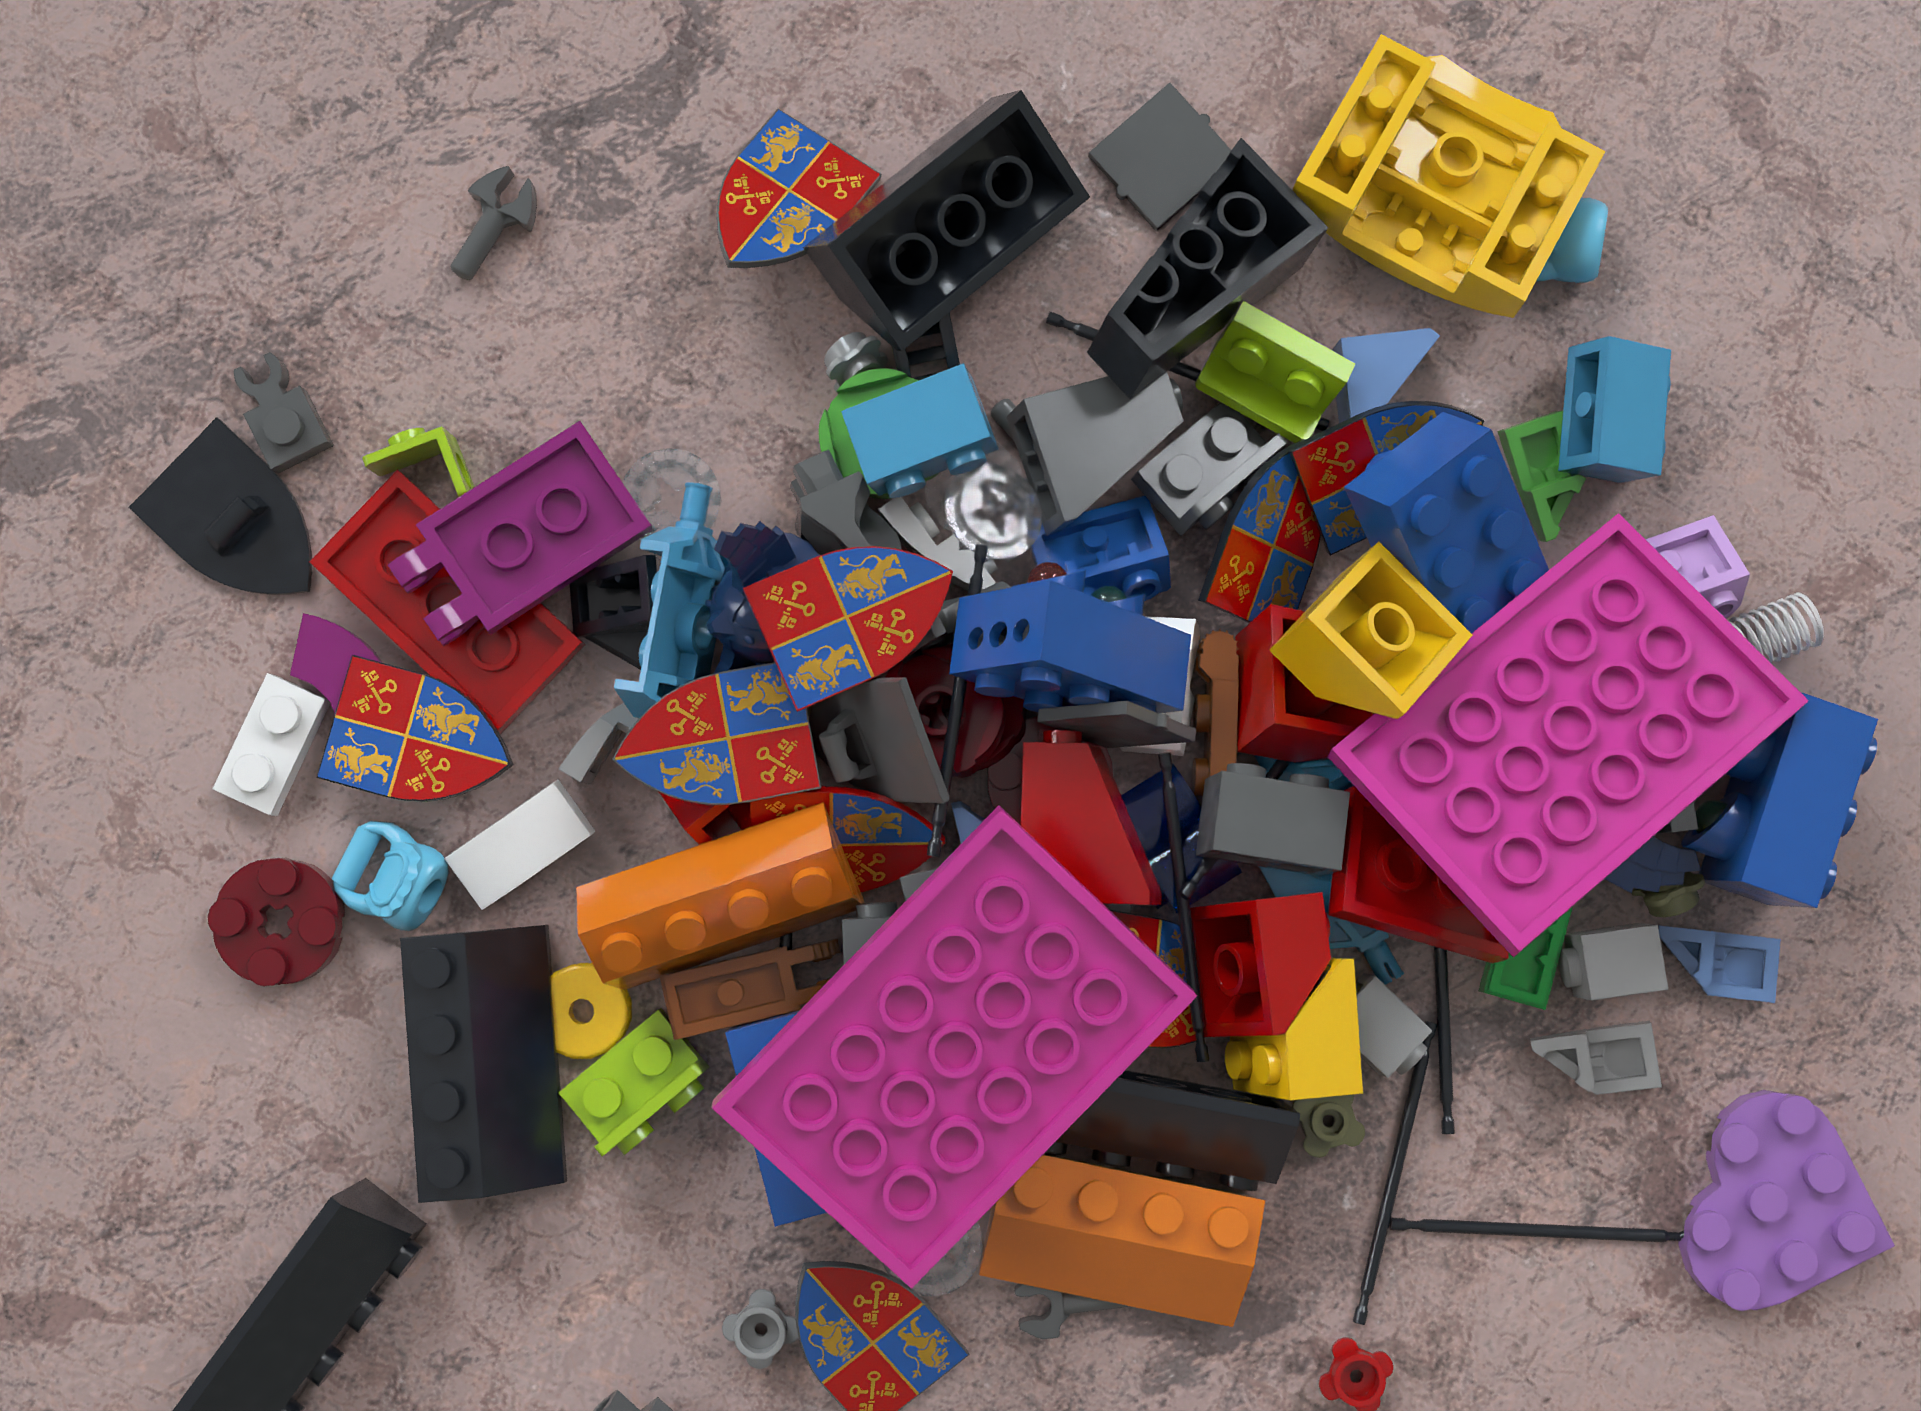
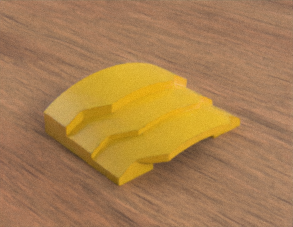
(1445, 179)

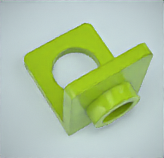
(417, 445)

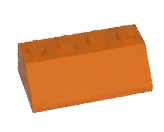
(716, 898)
(1125, 1239)

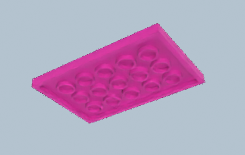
(1568, 733)
(954, 1048)

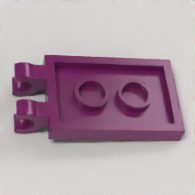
(523, 534)

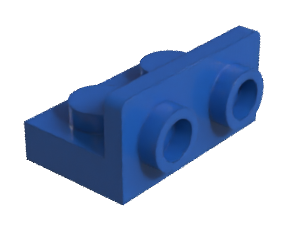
(1115, 546)

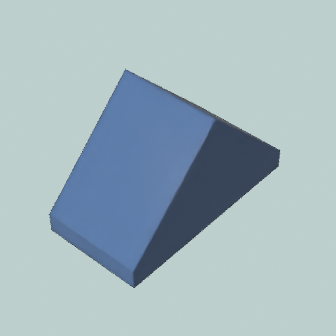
(1380, 367)

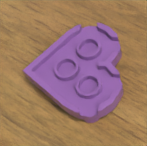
(1778, 1206)

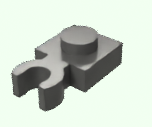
(284, 421)

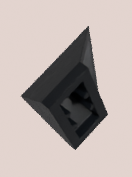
(615, 605)

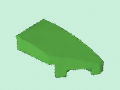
(1534, 462)

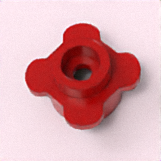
(1363, 1393)

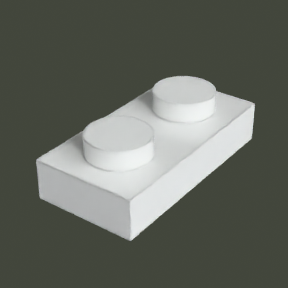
(271, 745)

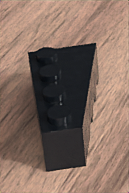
(1228, 248)

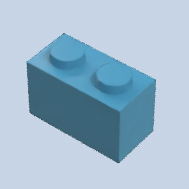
(1615, 410)
(920, 432)

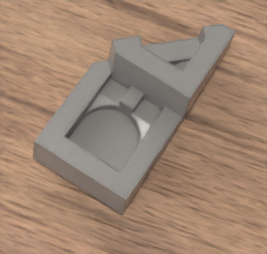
(596, 744)
(1605, 1057)

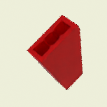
(1082, 820)

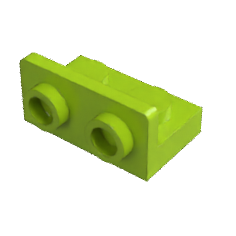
(1273, 373)
(634, 1083)

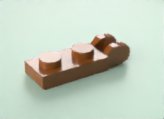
(1218, 708)
(740, 989)

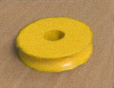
(610, 1017)

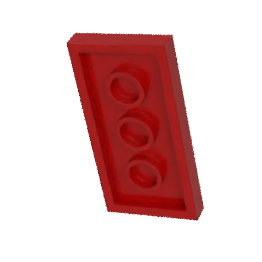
(493, 670)

